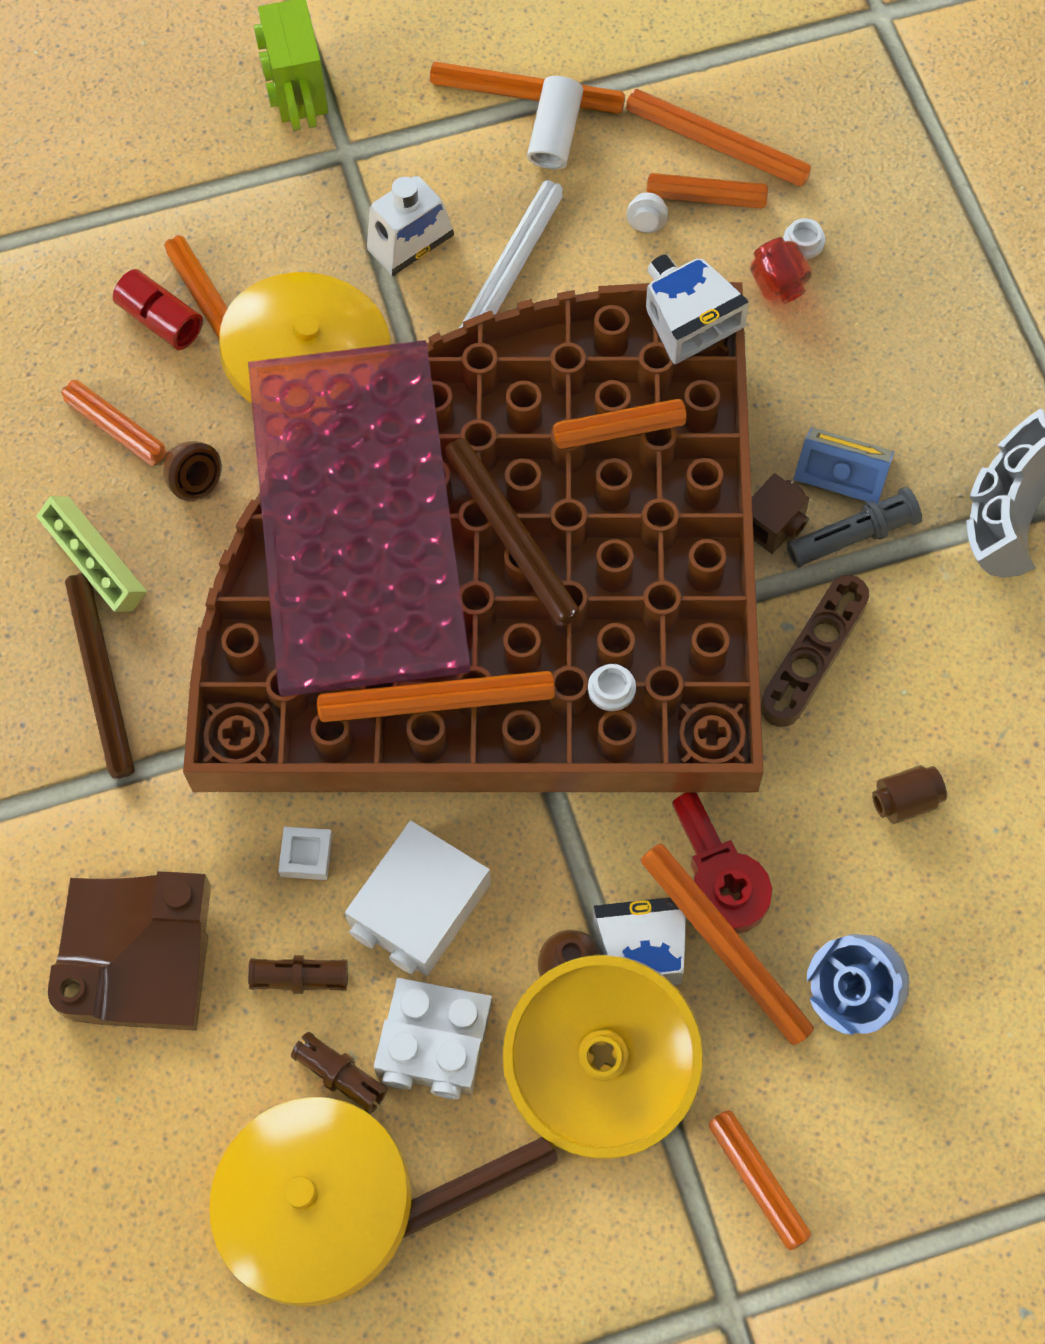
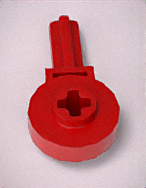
(722, 867)

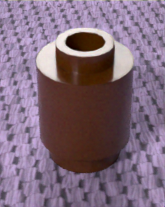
(909, 793)

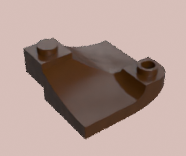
(133, 951)

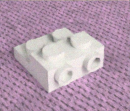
(433, 1038)

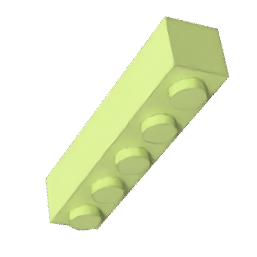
(91, 554)

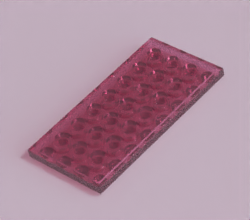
(356, 519)

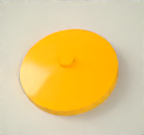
(295, 318)
(603, 1056)
(310, 1201)

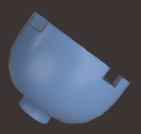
(858, 983)

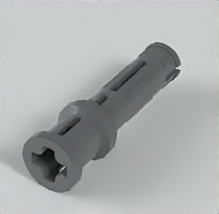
(873, 521)

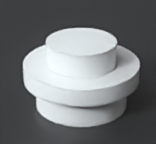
(647, 213)
(807, 235)
(611, 687)

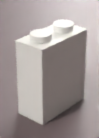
(417, 899)

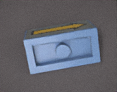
(843, 465)

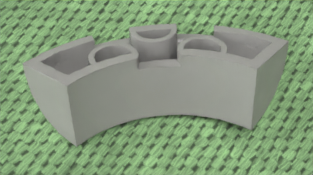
(1006, 500)

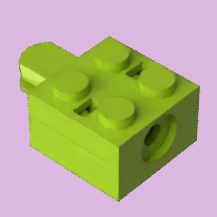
(291, 62)

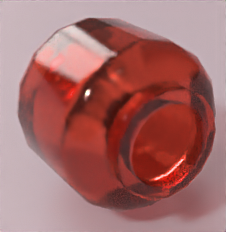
(780, 270)

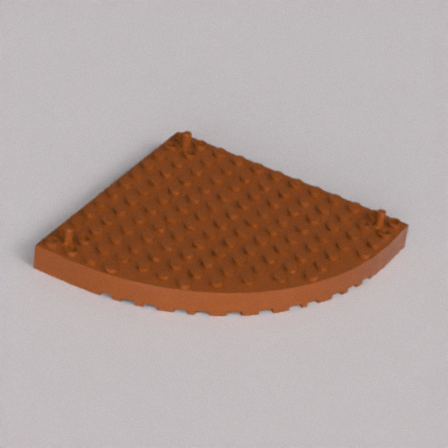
(635, 527)

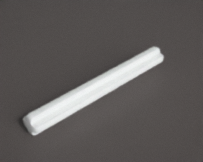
(517, 250)

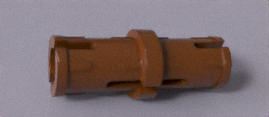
(298, 974)
(339, 1072)

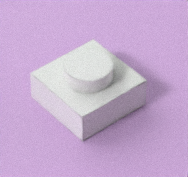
(305, 853)

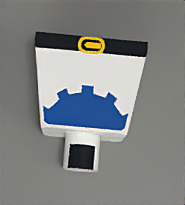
(406, 224)
(692, 306)
(644, 932)

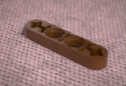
(818, 651)

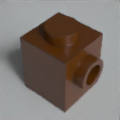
(778, 512)

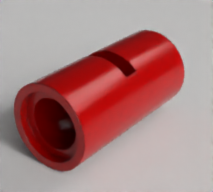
(157, 309)

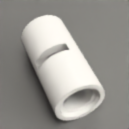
(555, 122)

